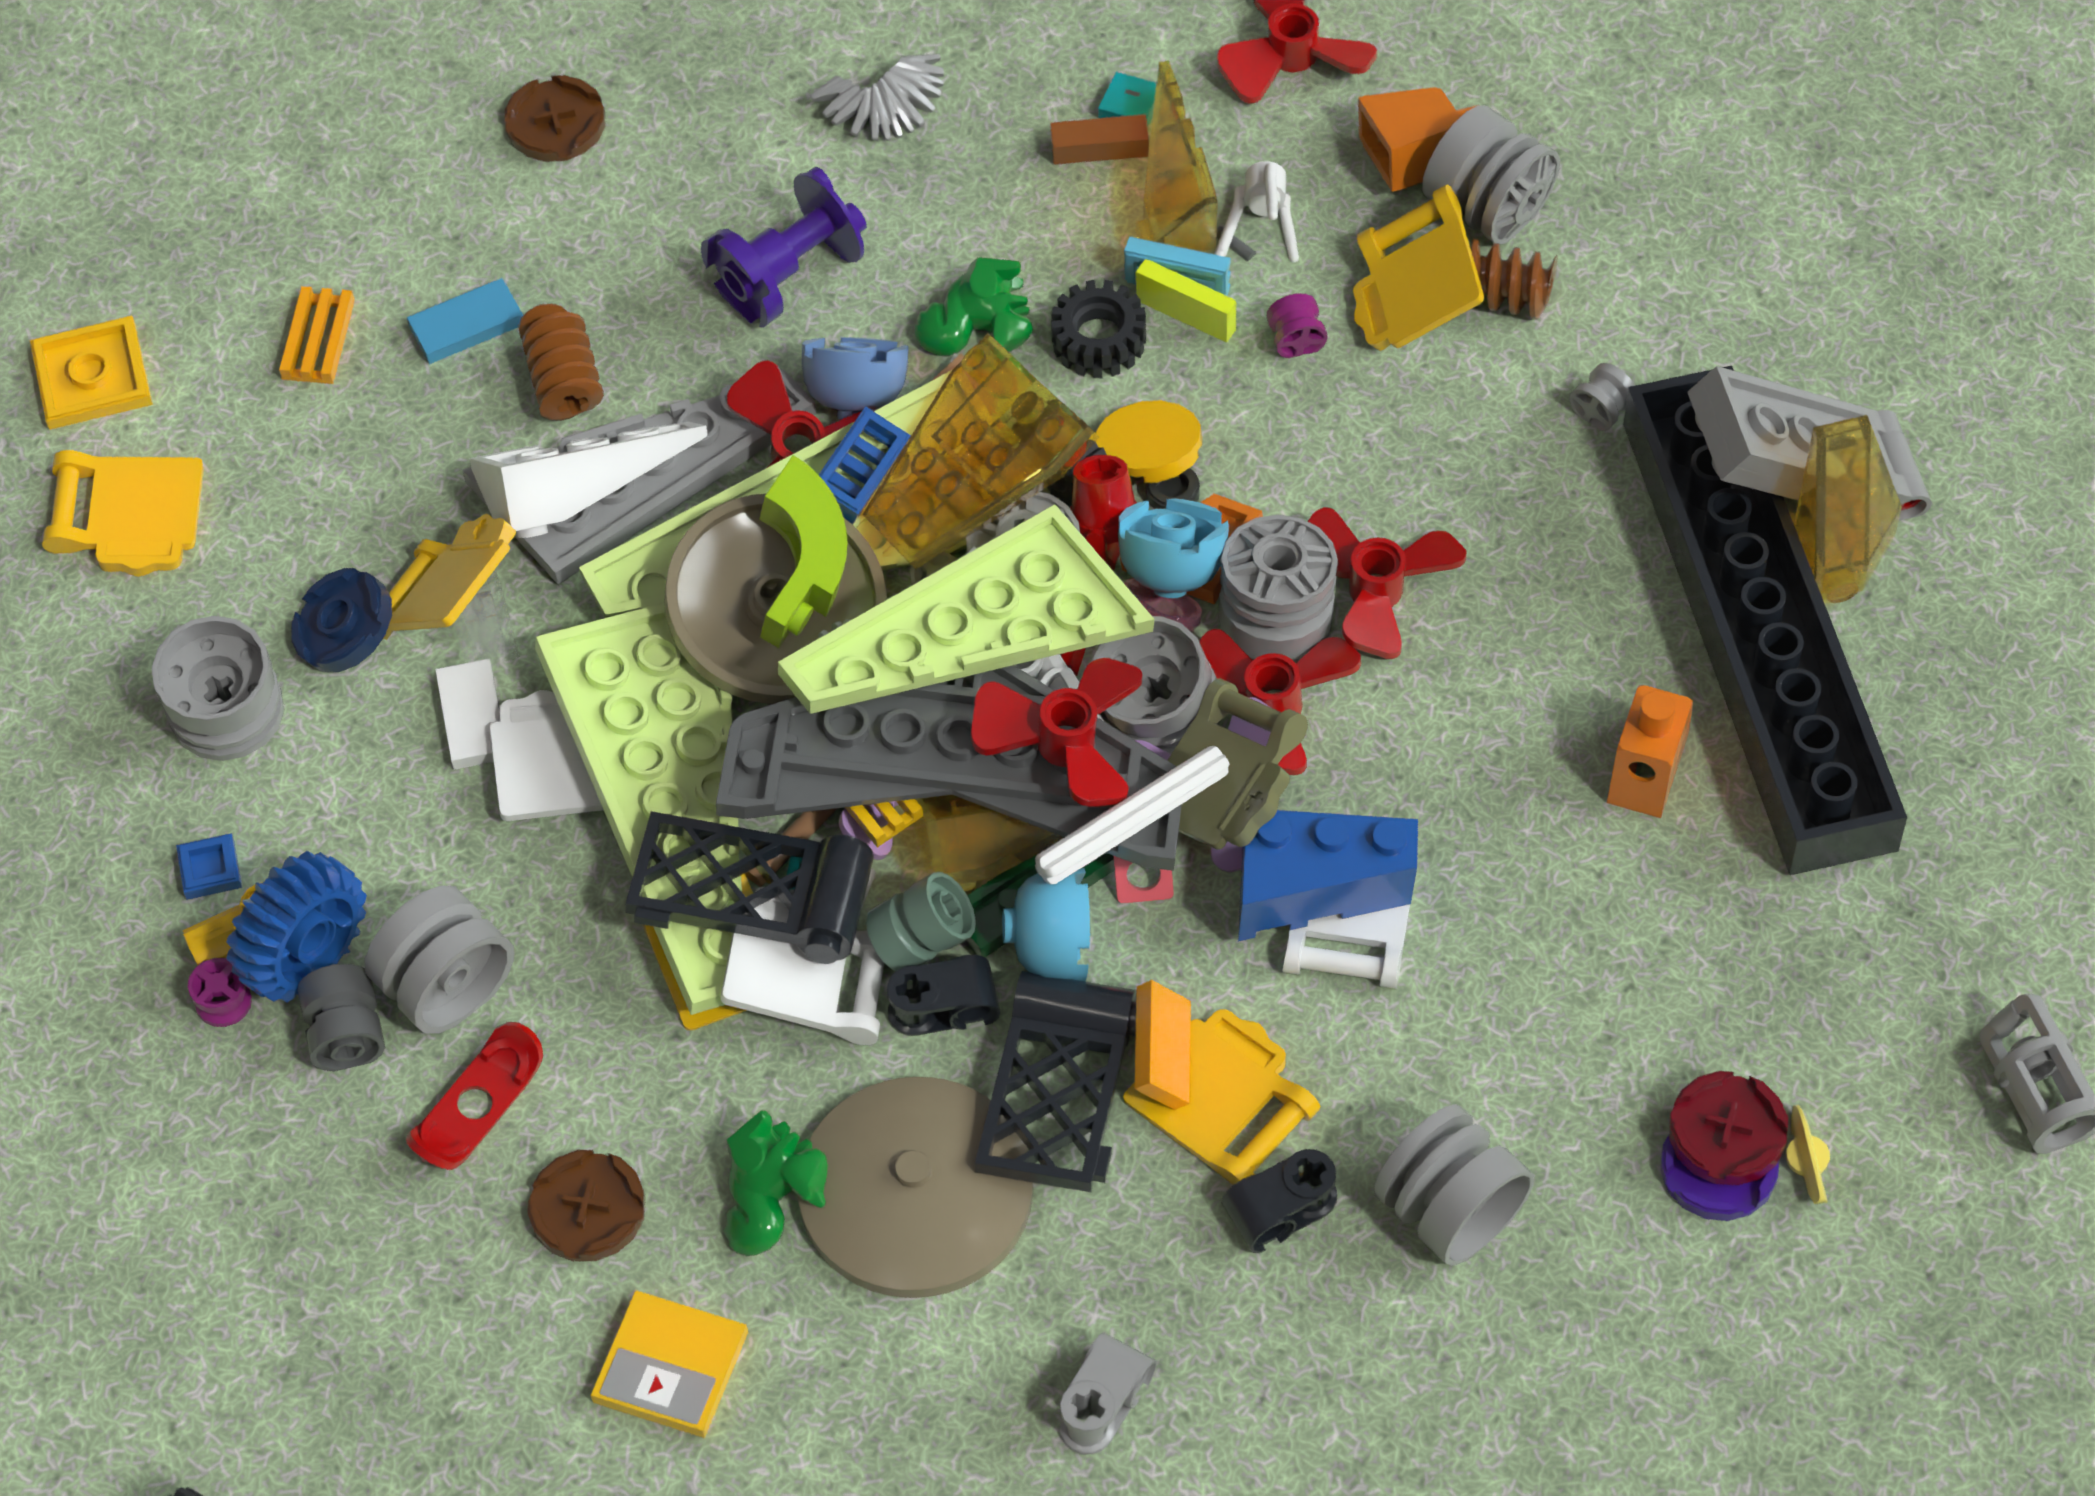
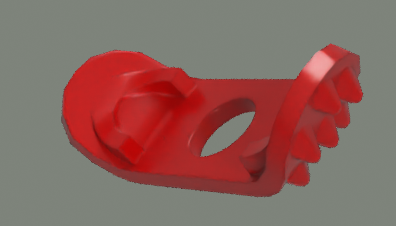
(501, 1071)

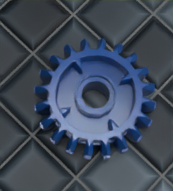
(295, 924)

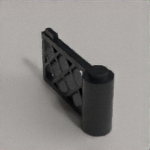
(824, 902)
(1081, 1019)

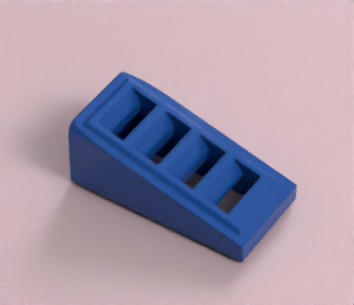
(850, 496)

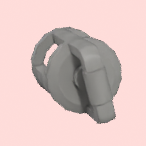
(2033, 1061)

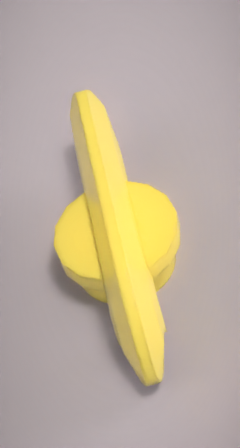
(1807, 1156)

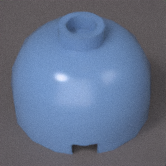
(854, 373)

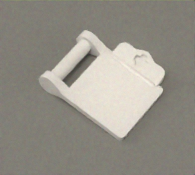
(538, 761)
(1375, 929)
(787, 985)

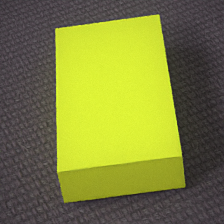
(1186, 300)

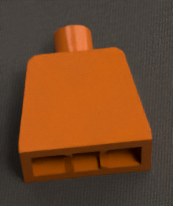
(1404, 130)
(1655, 736)

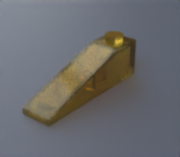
(1178, 184)
(1845, 507)
(974, 840)

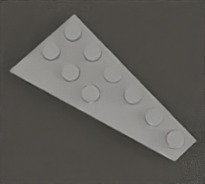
(656, 491)

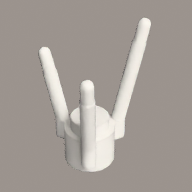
(1265, 196)

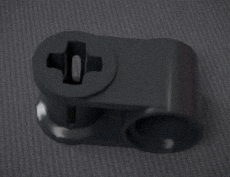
(946, 996)
(1276, 1203)

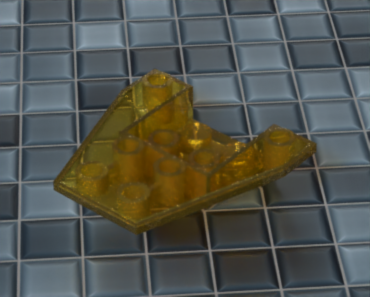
(976, 455)

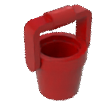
(1098, 498)

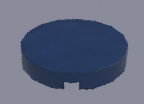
(341, 620)

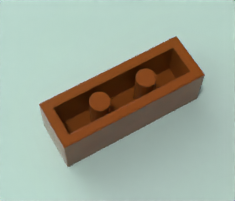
(1099, 139)

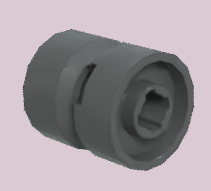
(342, 1017)

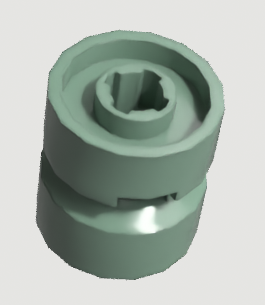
(921, 921)

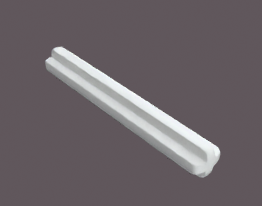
(1131, 815)

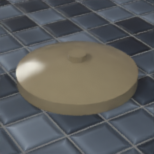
(726, 582)
(905, 1191)

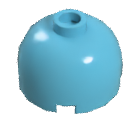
(1172, 546)
(1050, 926)

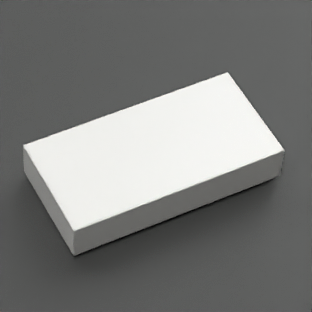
(468, 711)

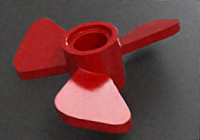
(1290, 47)
(764, 402)
(1371, 621)
(1323, 663)
(1012, 721)

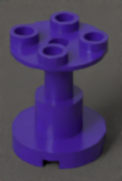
(758, 266)

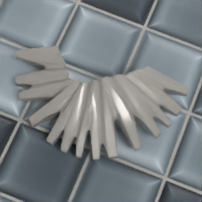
(888, 101)

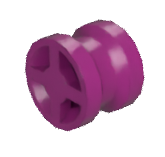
(1296, 325)
(215, 979)

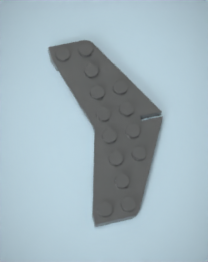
(922, 748)

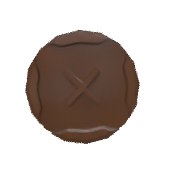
(555, 118)
(586, 1205)

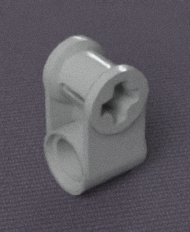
(1103, 1387)

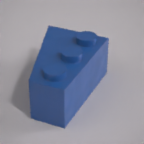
(1323, 867)

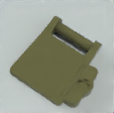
(1251, 790)

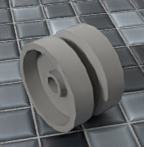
(439, 959)

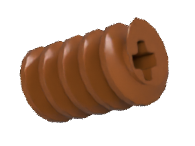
(1514, 280)
(560, 361)

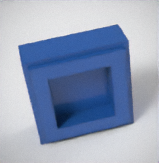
(209, 866)

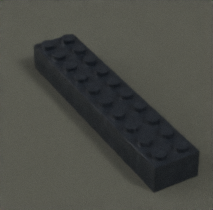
(1767, 642)

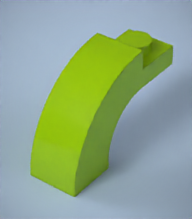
(813, 526)

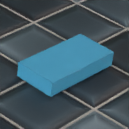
(465, 320)

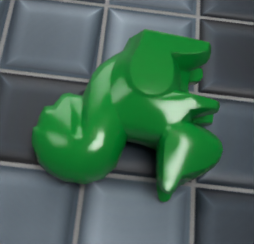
(978, 302)
(763, 1170)

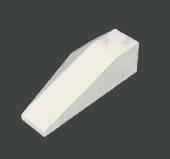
(547, 487)

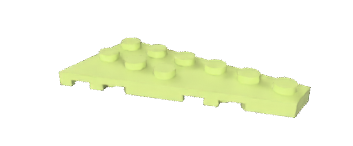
(996, 607)

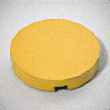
(1152, 438)

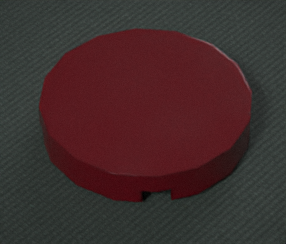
(1728, 1128)

